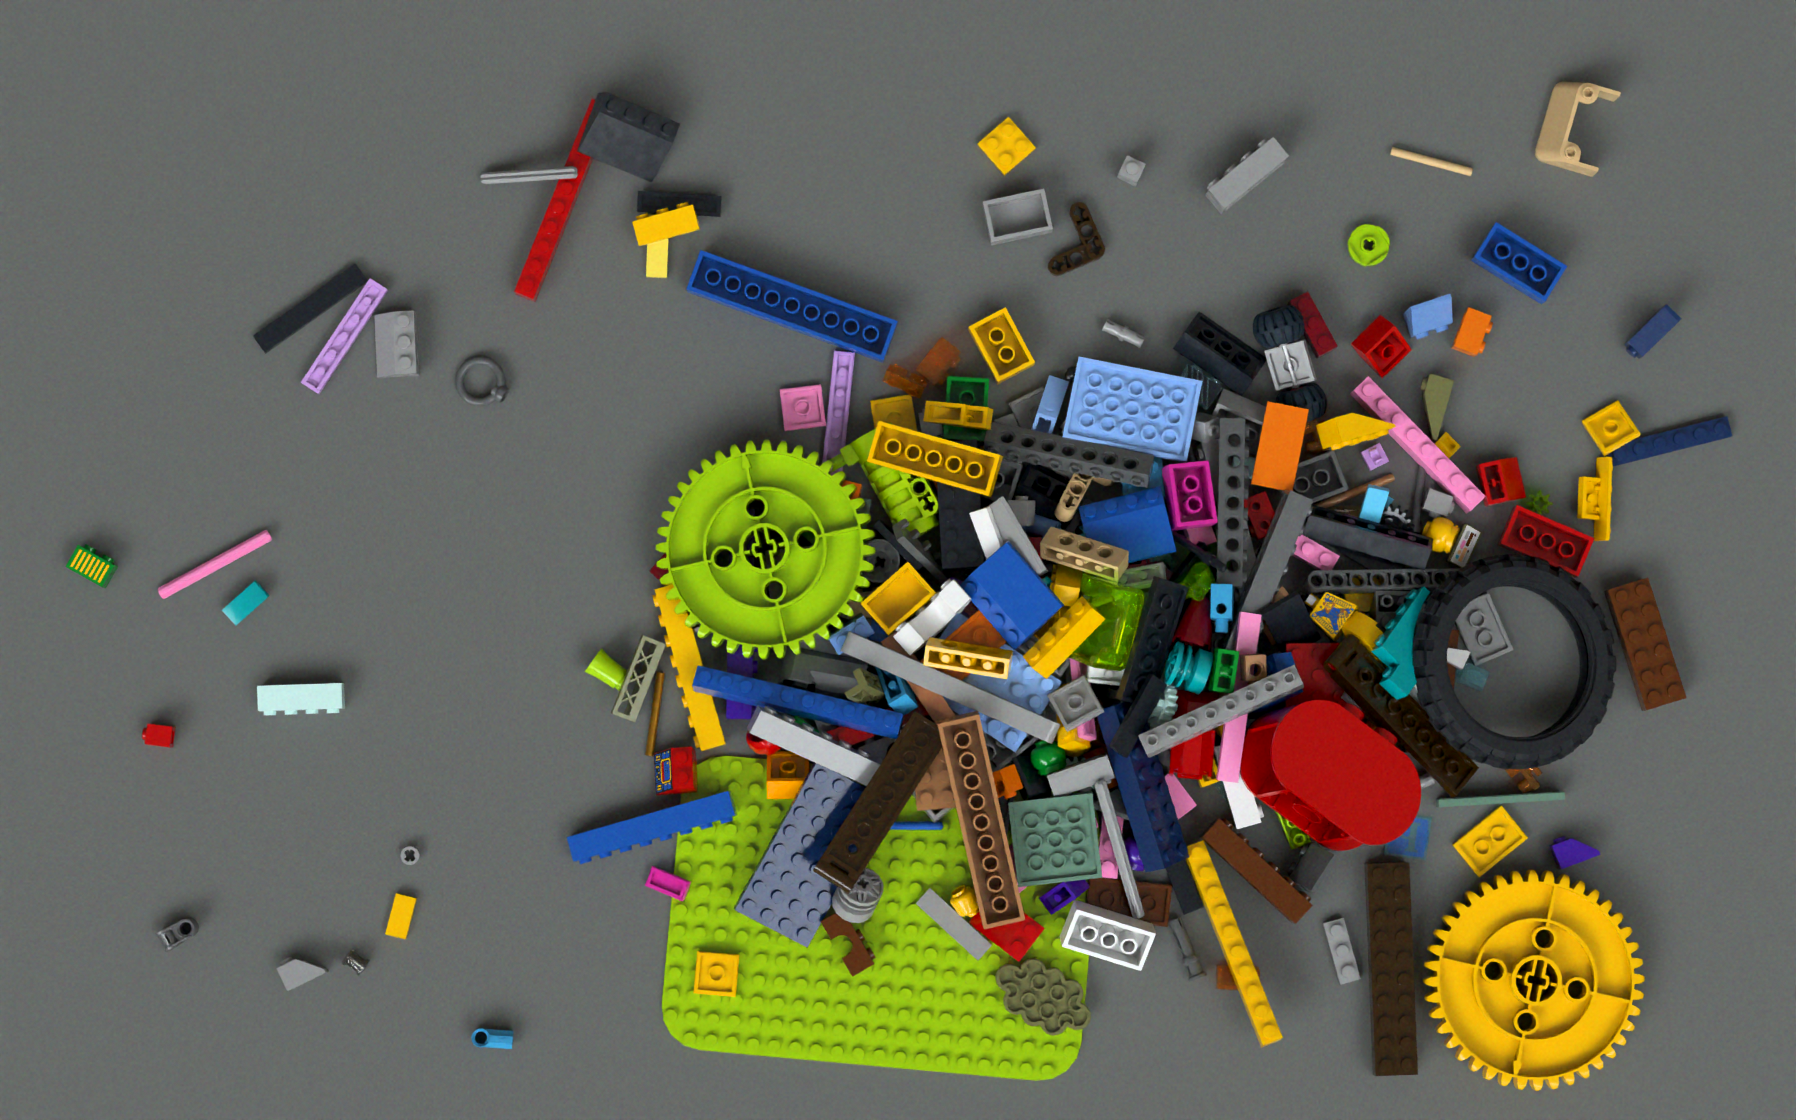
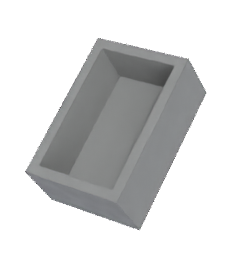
(1017, 216)

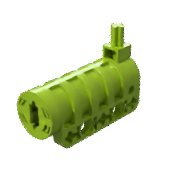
(892, 487)

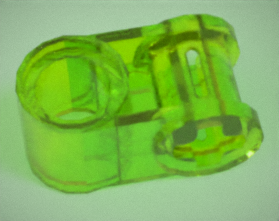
(1199, 581)

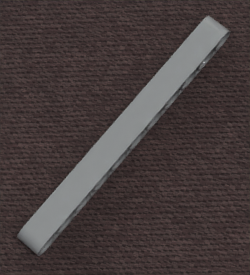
(950, 687)

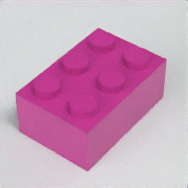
(1189, 495)

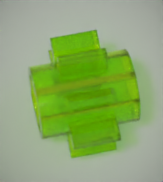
(1535, 508)

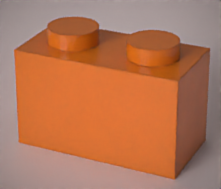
(1472, 332)

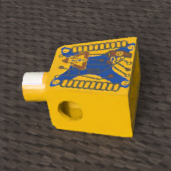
(1330, 613)

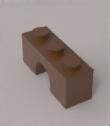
(859, 957)

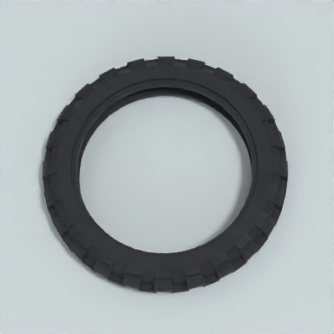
(1594, 648)

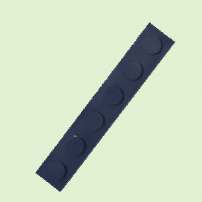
(1672, 441)

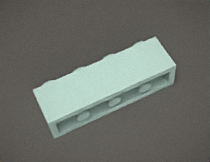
(301, 697)

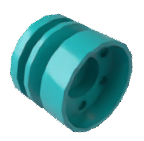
(1184, 666)

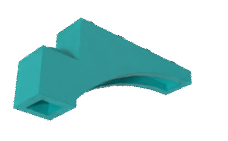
(1396, 646)

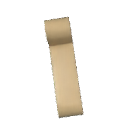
(1074, 493)

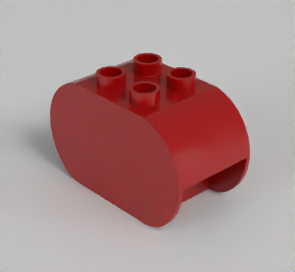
(1331, 774)

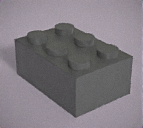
(1319, 478)

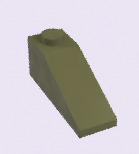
(1435, 400)

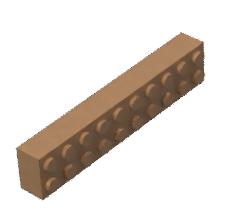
(980, 819)

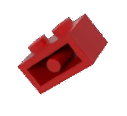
(1259, 514)

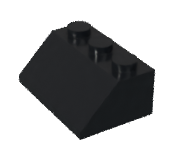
(1045, 488)

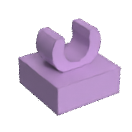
(1374, 456)

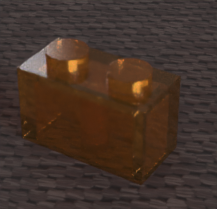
(938, 362)

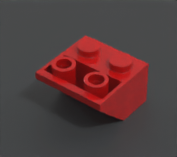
(1500, 481)

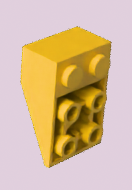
(1351, 430)

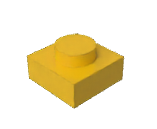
(1447, 444)

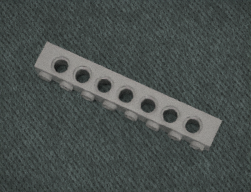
(1221, 711)

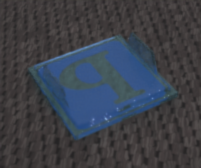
(1413, 841)

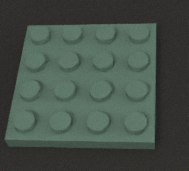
(1055, 839)

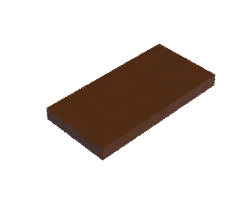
(1110, 895)

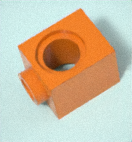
(1007, 781)

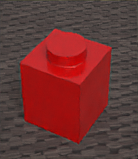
(159, 735)

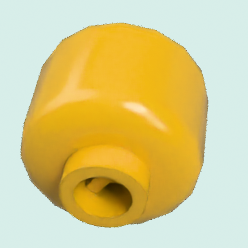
(964, 901)

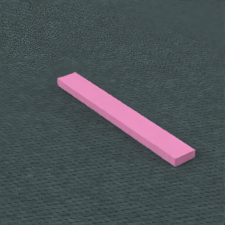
(1234, 730)

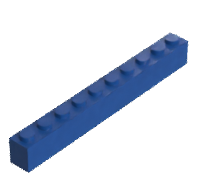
(798, 702)

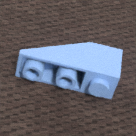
(1050, 405)

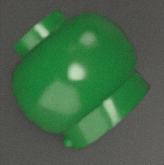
(1048, 757)

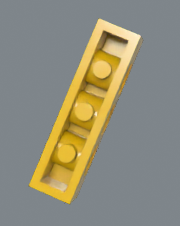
(968, 658)

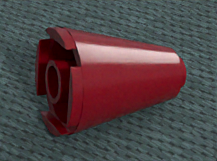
(1195, 626)

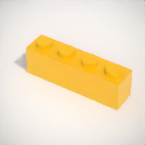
(1064, 637)

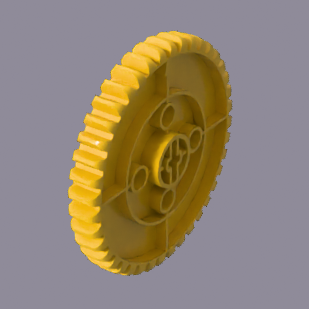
(1485, 1011)

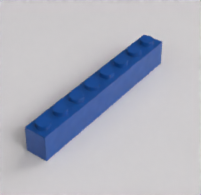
(652, 826)

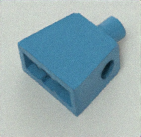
(1222, 596)

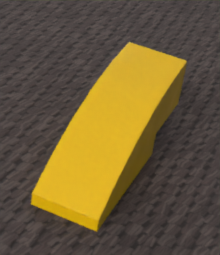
(958, 415)

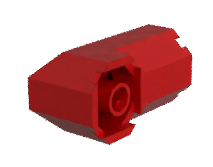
(1194, 756)

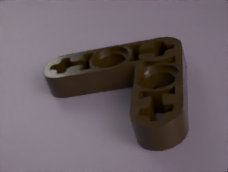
(1084, 249)

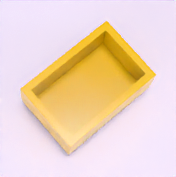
(898, 599)

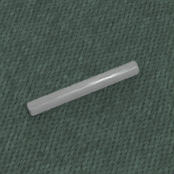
(529, 175)

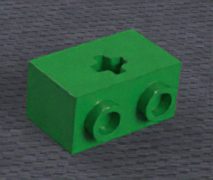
(1223, 670)

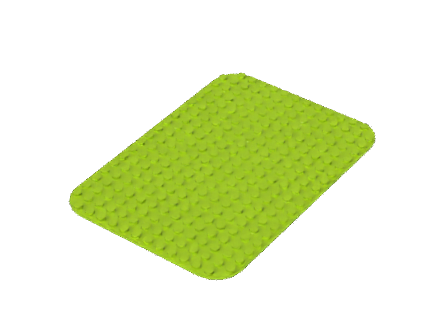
(913, 1009)

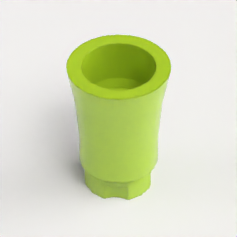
(607, 670)

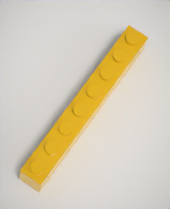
(686, 659)

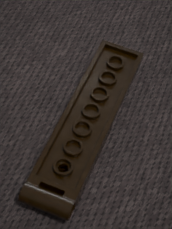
(1359, 677)
(880, 803)

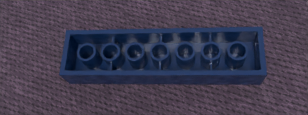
(1144, 796)

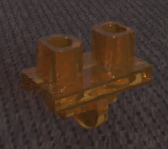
(1314, 446)
(1529, 781)

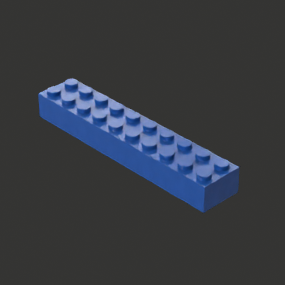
(792, 306)

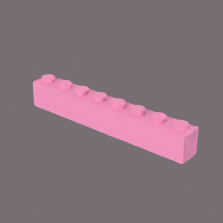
(1418, 445)

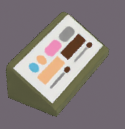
(1464, 546)

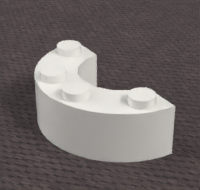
(934, 618)

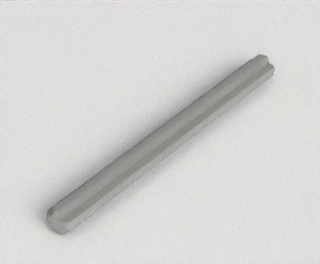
(1119, 849)

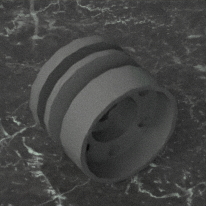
(887, 552)

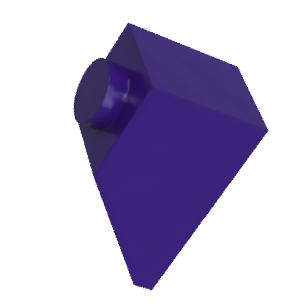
(1570, 852)
(1063, 894)

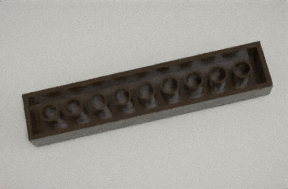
(1391, 969)

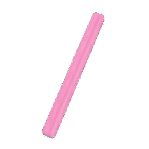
(214, 564)

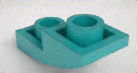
(245, 602)

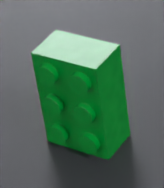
(969, 392)

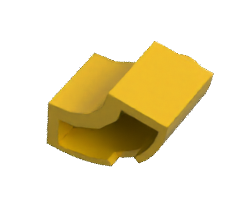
(1365, 630)

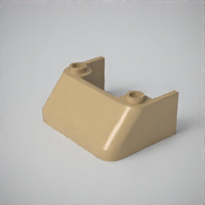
(1553, 138)

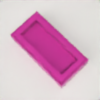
(668, 883)

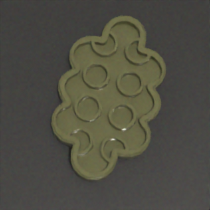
(1043, 996)

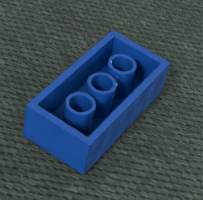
(1519, 263)

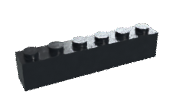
(1368, 537)

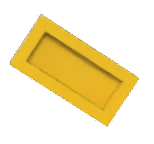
(401, 916)

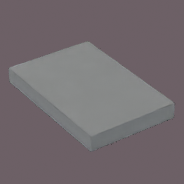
(1482, 630)

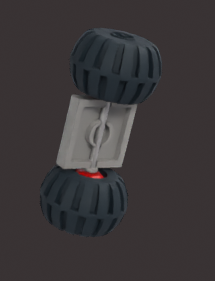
(1289, 362)

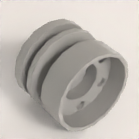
(862, 899)

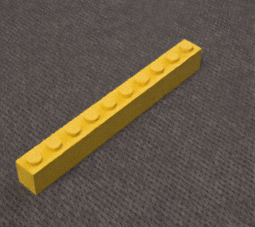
(1232, 944)

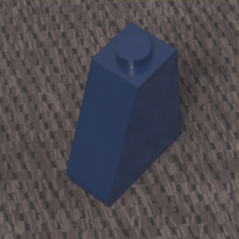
(1652, 332)

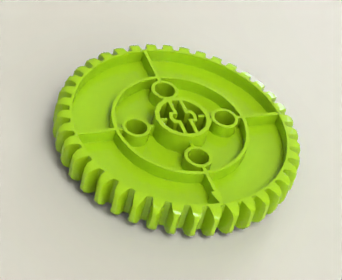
(814, 580)

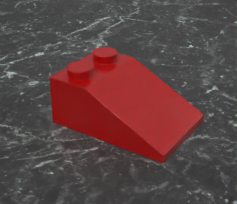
(1013, 937)

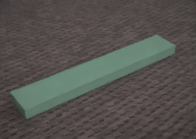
(1499, 799)

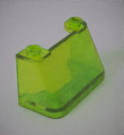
(1113, 639)

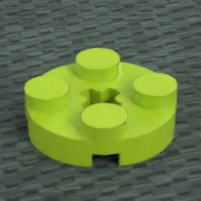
(1369, 233)

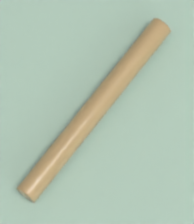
(1431, 161)

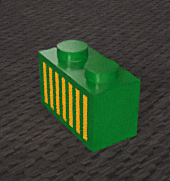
(91, 565)

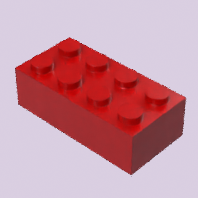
(1545, 539)

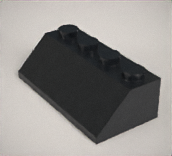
(1220, 353)

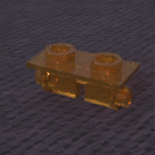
(896, 377)

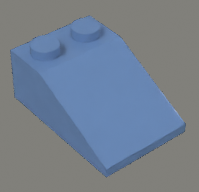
(1429, 316)

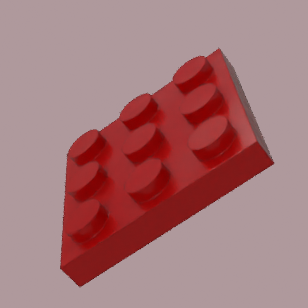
(1316, 680)

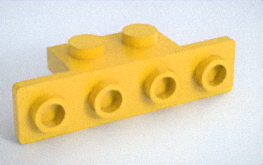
(1595, 498)

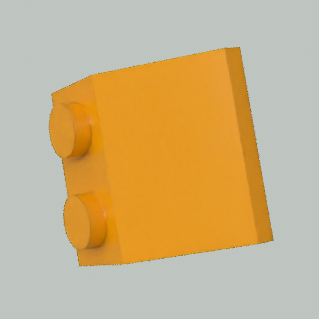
(785, 774)

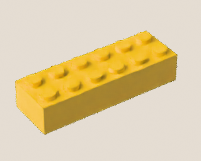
(935, 458)

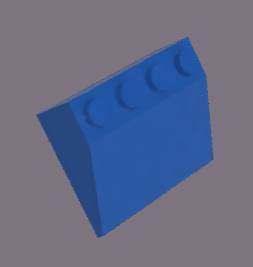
(1132, 523)
(1011, 595)

